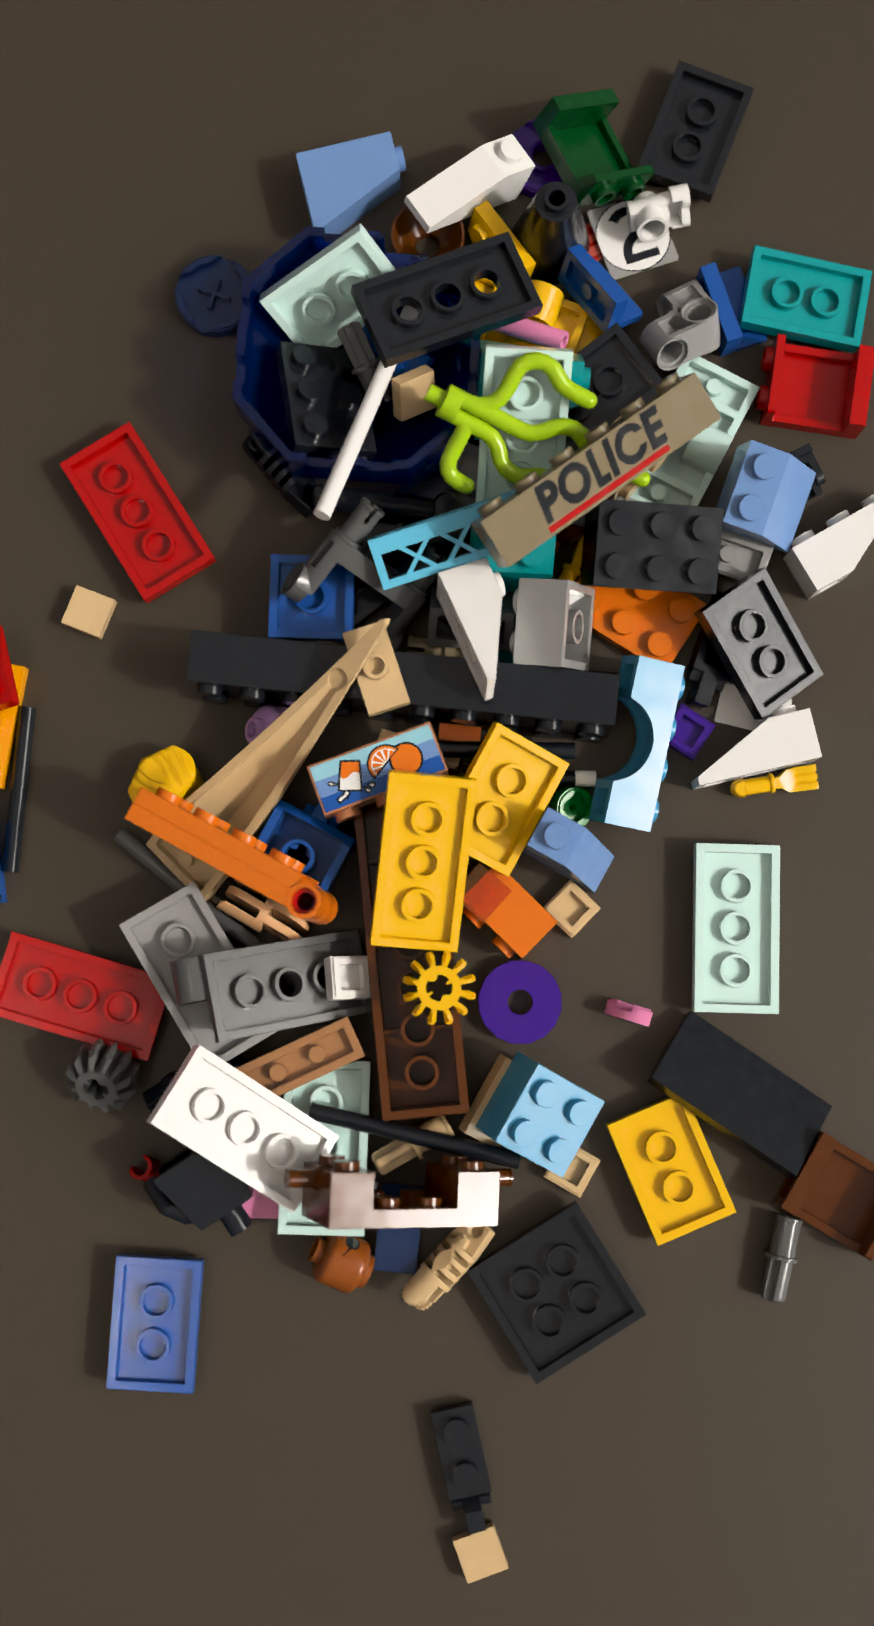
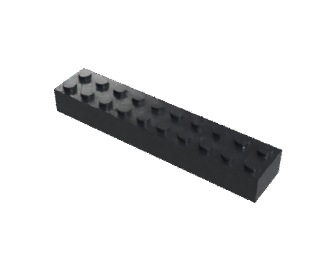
(437, 686)

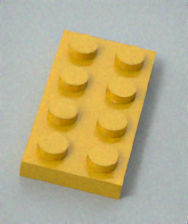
(423, 860)

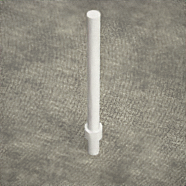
(357, 433)

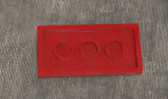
(138, 512)
(79, 995)

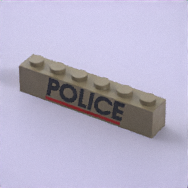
(594, 470)

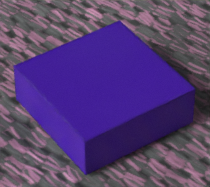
(690, 733)

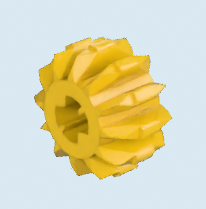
(446, 1000)

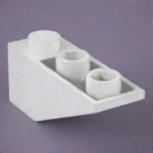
(833, 553)

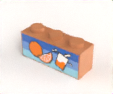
(361, 774)

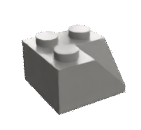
(552, 624)

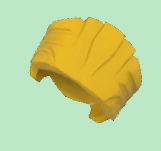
(169, 769)

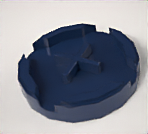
(211, 295)

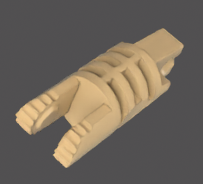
(446, 1265)

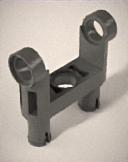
(345, 547)

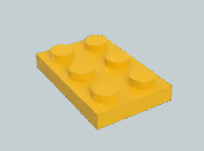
(511, 795)
(670, 1169)

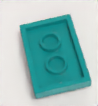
(805, 299)

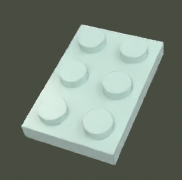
(317, 295)

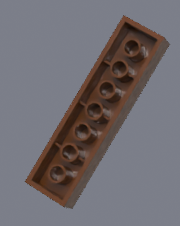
(417, 1062)

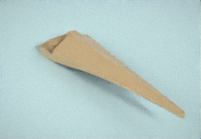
(259, 775)

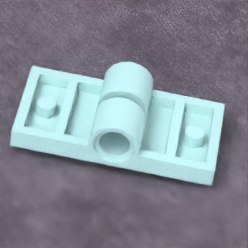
(691, 467)

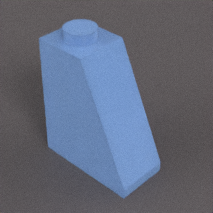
(349, 179)
(569, 850)

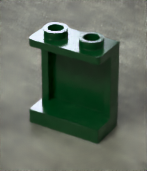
(587, 149)

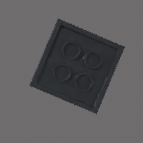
(556, 1292)

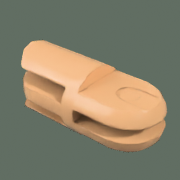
(263, 911)

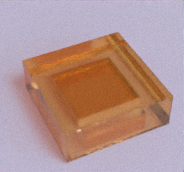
(483, 892)

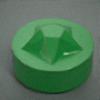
(572, 803)

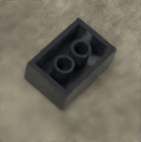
(652, 546)

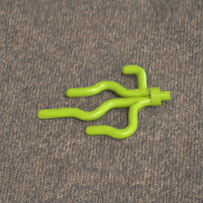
(475, 414)

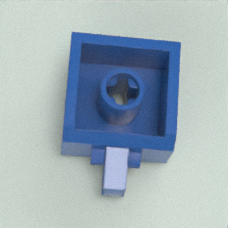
(326, 845)

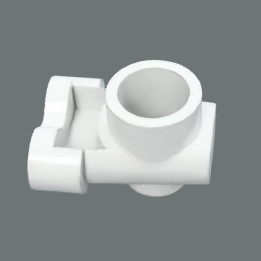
(654, 213)

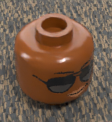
(341, 1262)

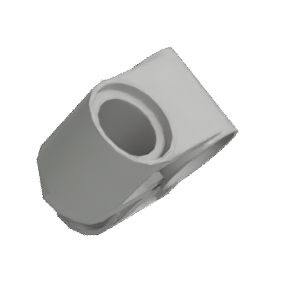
(685, 327)

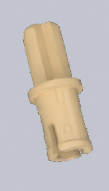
(398, 1153)

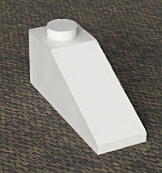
(488, 173)
(472, 606)
(775, 744)

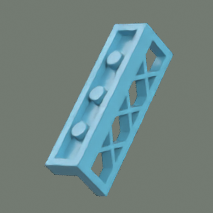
(422, 532)

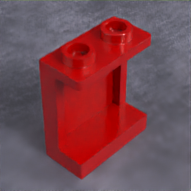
(815, 389)

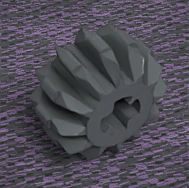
(103, 1076)

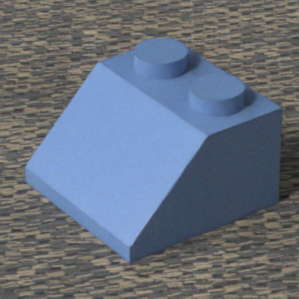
(765, 494)

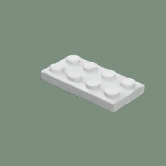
(240, 1125)

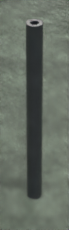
(414, 1135)

